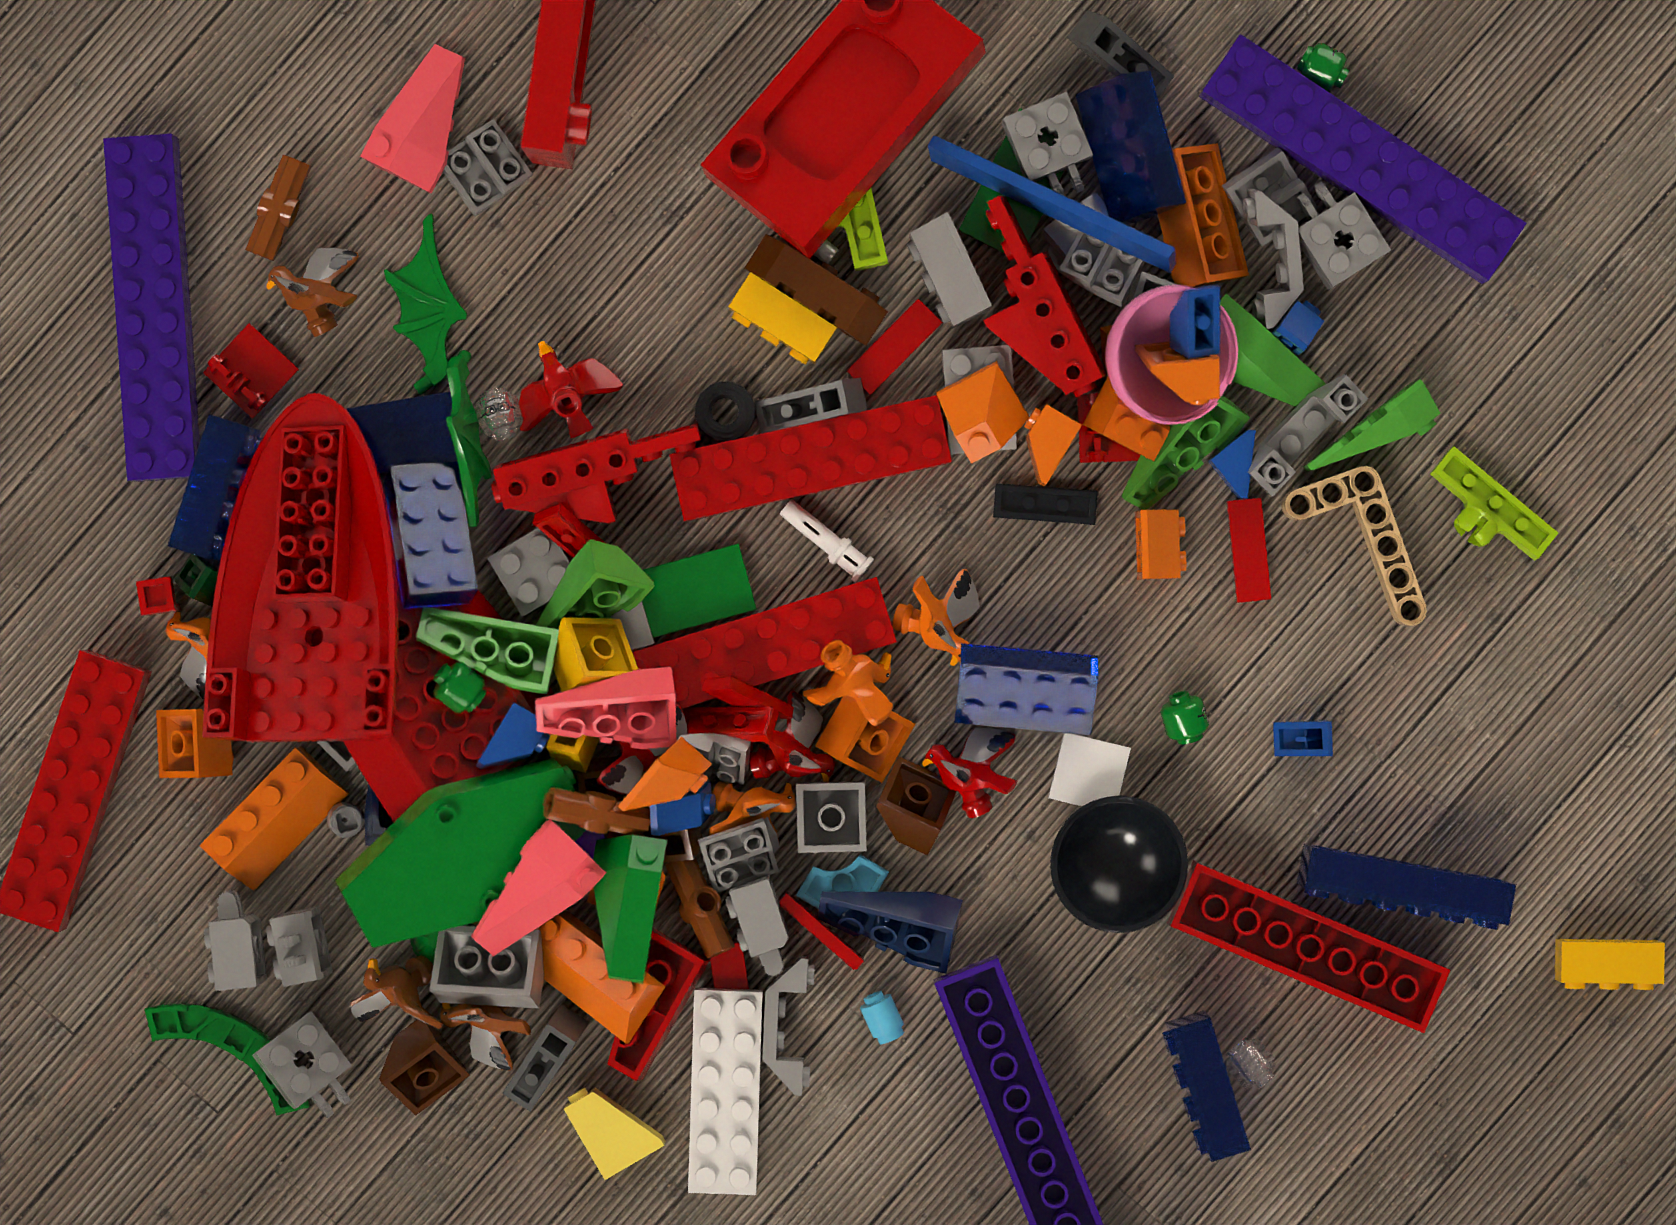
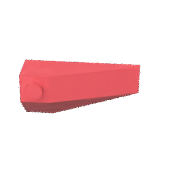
(416, 127)
(623, 708)
(545, 883)

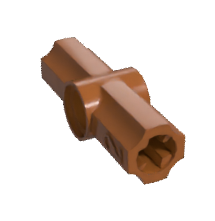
(278, 207)
(595, 812)
(707, 922)

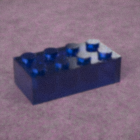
(1130, 147)
(407, 430)
(213, 487)
(430, 535)
(1026, 689)
(1208, 1086)

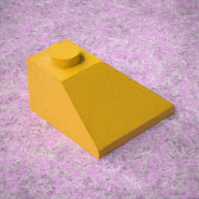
(591, 651)

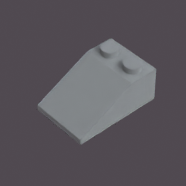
(965, 361)

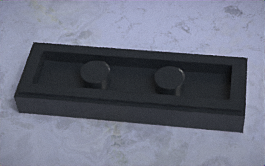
(1045, 504)

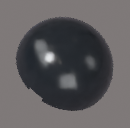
(1119, 864)

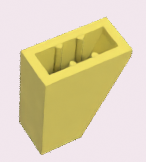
(610, 1131)

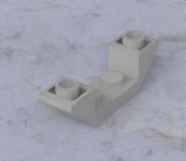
(1273, 303)
(1300, 428)
(788, 1069)

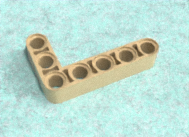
(1372, 533)

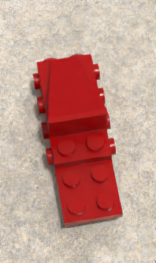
(1028, 325)
(583, 489)

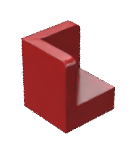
(157, 596)

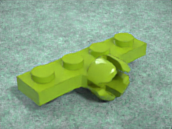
(865, 234)
(1490, 507)

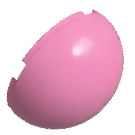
(1148, 321)

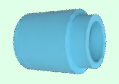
(882, 1017)

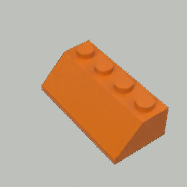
(1205, 226)
(274, 818)
(578, 970)

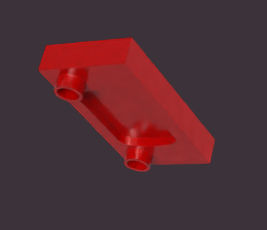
(554, 108)
(841, 114)

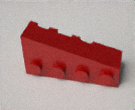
(679, 972)

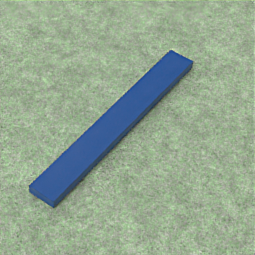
(1052, 204)

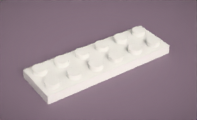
(725, 1091)

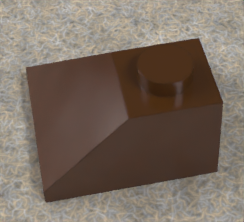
(914, 805)
(421, 1067)

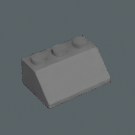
(948, 271)
(471, 975)

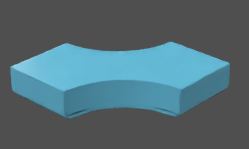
(859, 876)

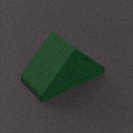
(198, 579)

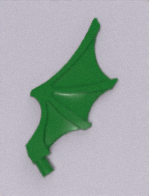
(426, 307)
(465, 435)

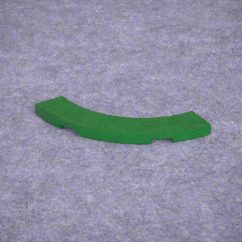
(220, 1029)

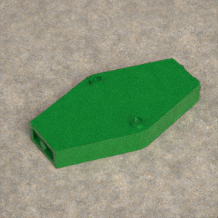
(450, 853)

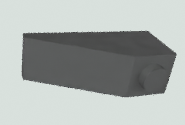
(1116, 50)
(811, 405)
(545, 1057)

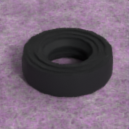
(730, 391)

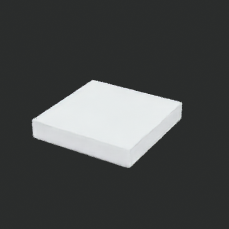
(1088, 770)

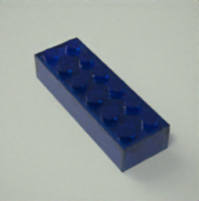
(1406, 884)

